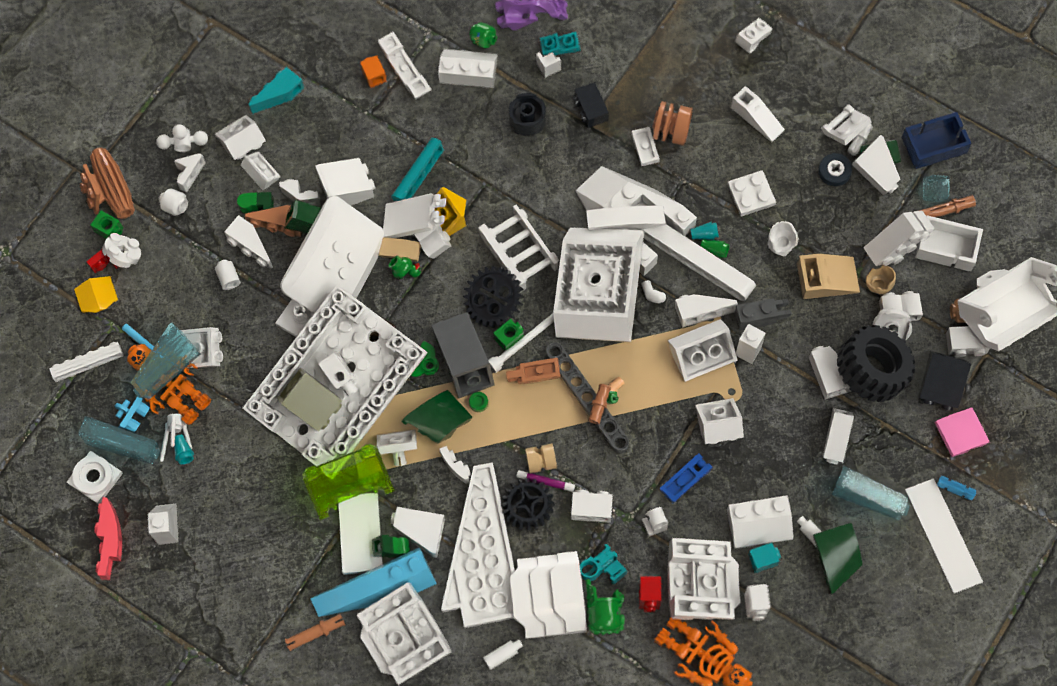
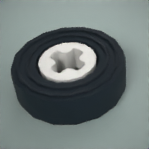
(835, 178)

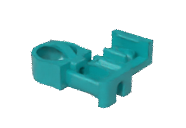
(606, 563)

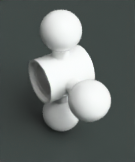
(182, 139)

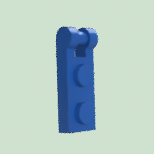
(685, 478)

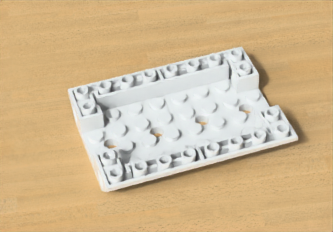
(381, 370)

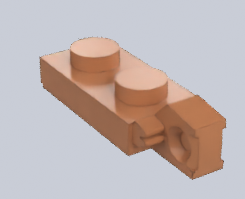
(535, 371)

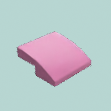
(962, 432)

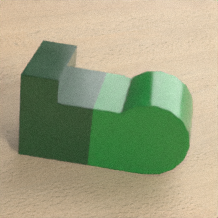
(255, 202)
(390, 546)

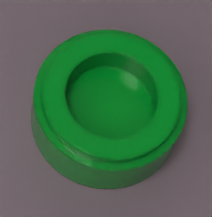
(478, 402)

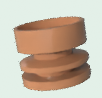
(672, 123)

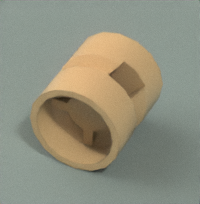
(541, 458)

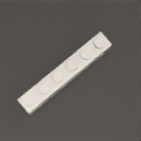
(86, 362)

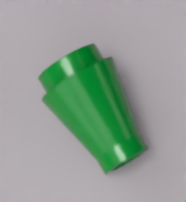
(717, 248)

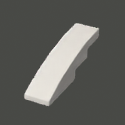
(626, 217)

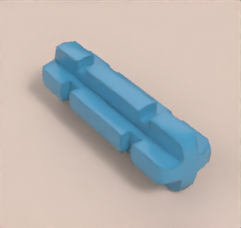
(956, 487)

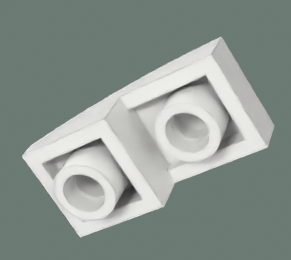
(458, 469)

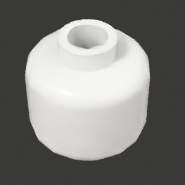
(173, 202)

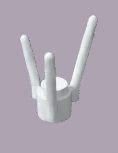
(174, 425)

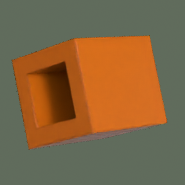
(373, 71)

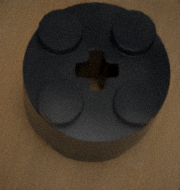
(527, 114)

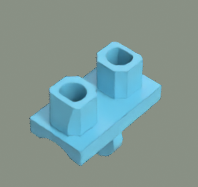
(137, 407)

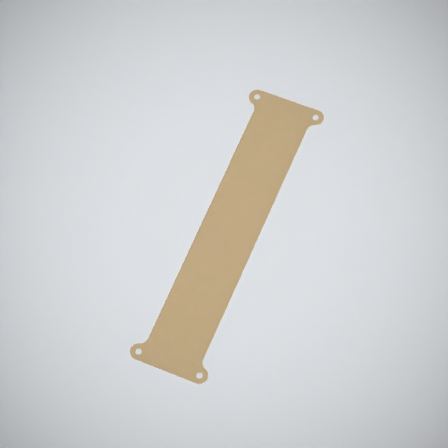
(548, 405)

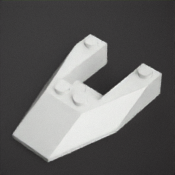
(612, 189)

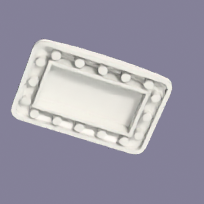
(334, 252)

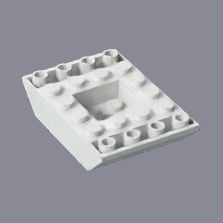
(603, 308)

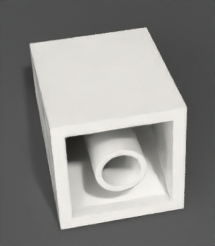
(346, 180)

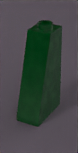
(301, 216)

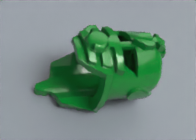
(604, 612)

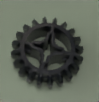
(521, 507)

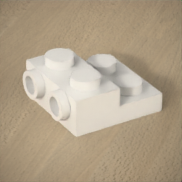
(207, 343)

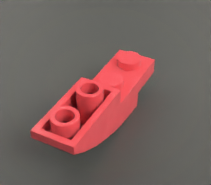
(109, 531)

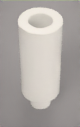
(808, 528)
(502, 654)

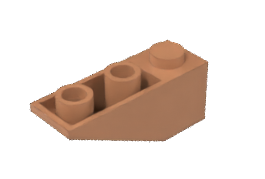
(272, 220)

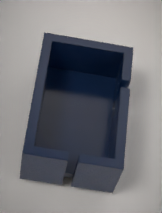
(937, 140)

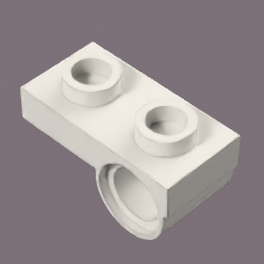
(752, 35)

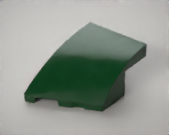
(438, 417)
(838, 554)

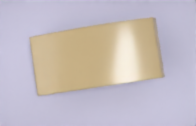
(403, 248)

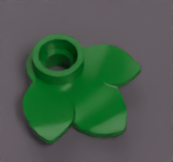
(428, 359)

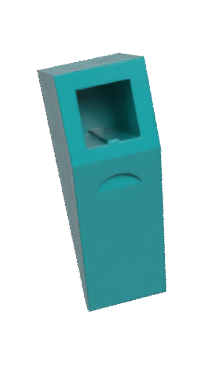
(280, 90)

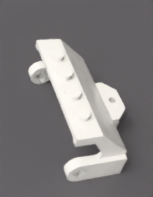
(1010, 303)

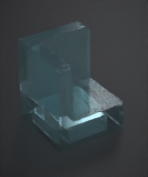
(936, 188)

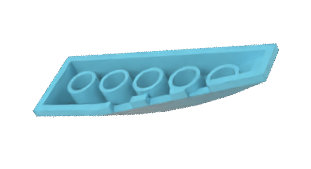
(376, 584)

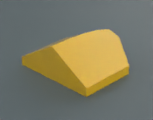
(96, 294)

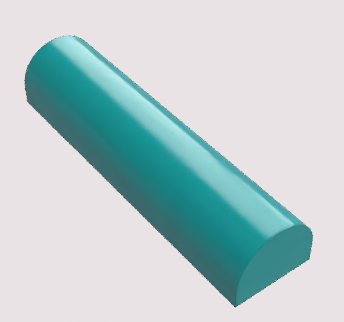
(419, 170)

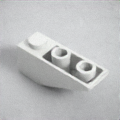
(756, 113)
(244, 235)

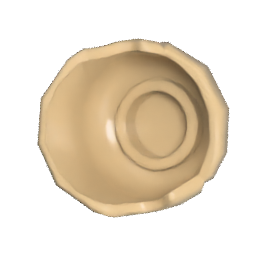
(881, 279)

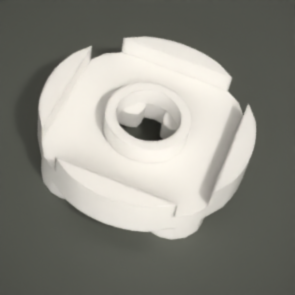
(116, 243)
(897, 318)

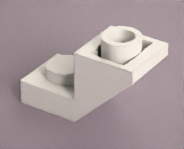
(292, 190)

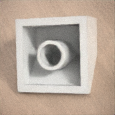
(240, 137)
(719, 421)

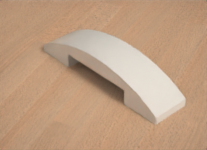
(403, 66)

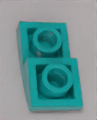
(560, 44)

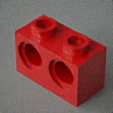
(649, 593)

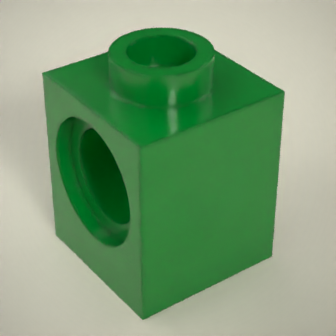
(102, 221)
(504, 341)

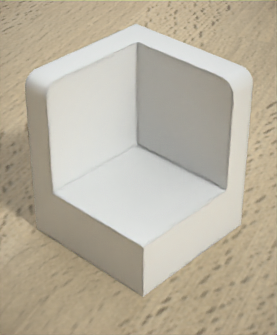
(548, 64)

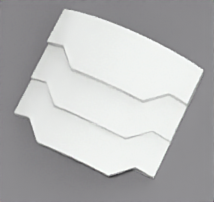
(702, 579)
(549, 595)
(402, 634)

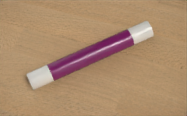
(547, 481)

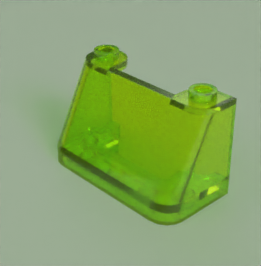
(346, 478)

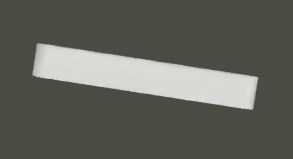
(700, 260)

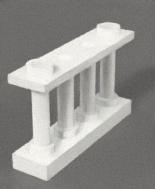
(509, 263)

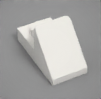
(191, 168)

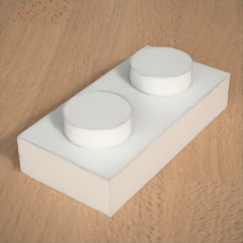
(645, 146)

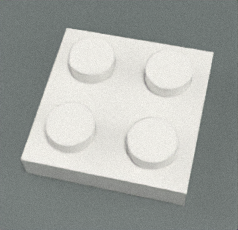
(751, 193)

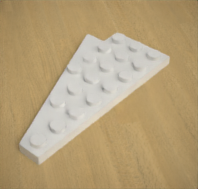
(481, 557)

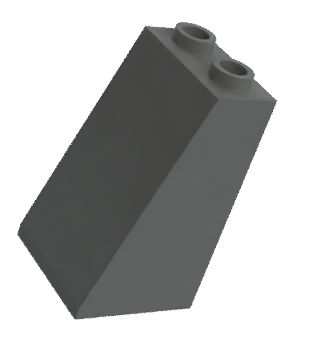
(463, 355)

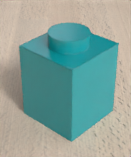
(764, 557)

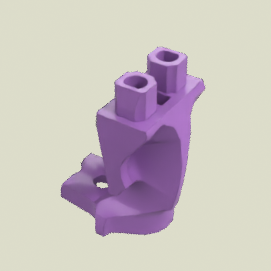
(517, 11)

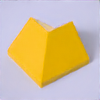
(453, 211)

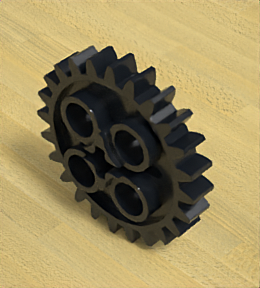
(484, 311)

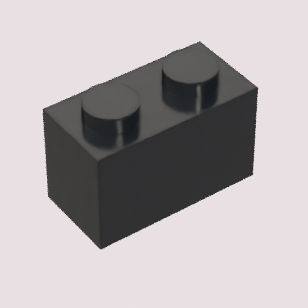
(591, 105)

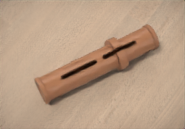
(954, 205)
(315, 632)

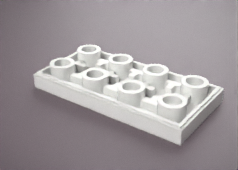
(358, 527)

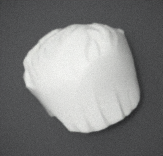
(782, 238)

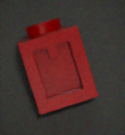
(99, 262)

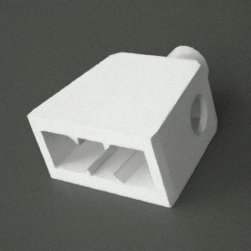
(332, 367)

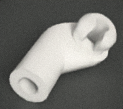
(651, 294)

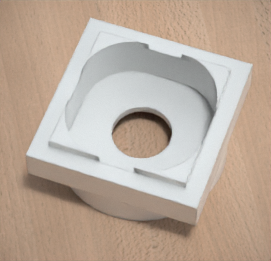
(94, 490)

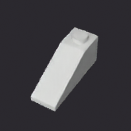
(700, 308)

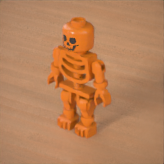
(136, 358)
(732, 675)

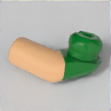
(615, 385)

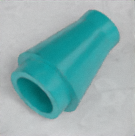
(706, 231)
(182, 450)

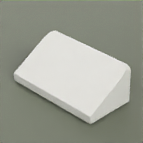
(260, 170)

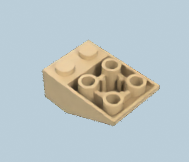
(827, 275)

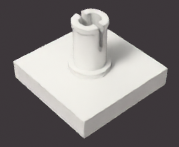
(294, 318)
(397, 444)

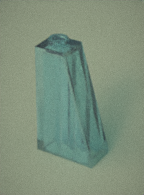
(165, 361)
(118, 441)
(870, 494)

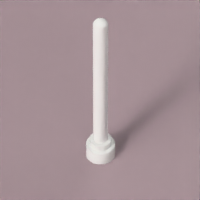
(496, 362)

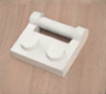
(850, 128)

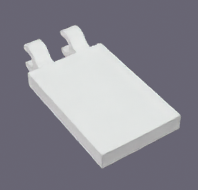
(412, 215)

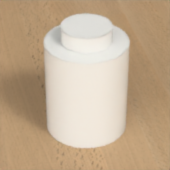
(227, 275)

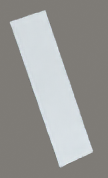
(944, 535)

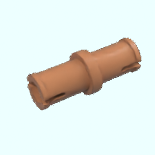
(599, 404)

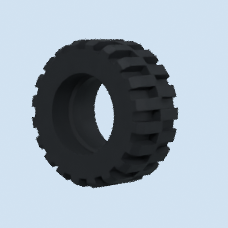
(865, 378)

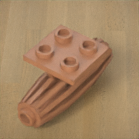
(106, 184)

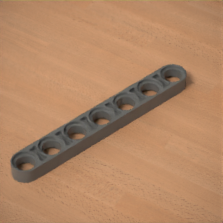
(585, 387)

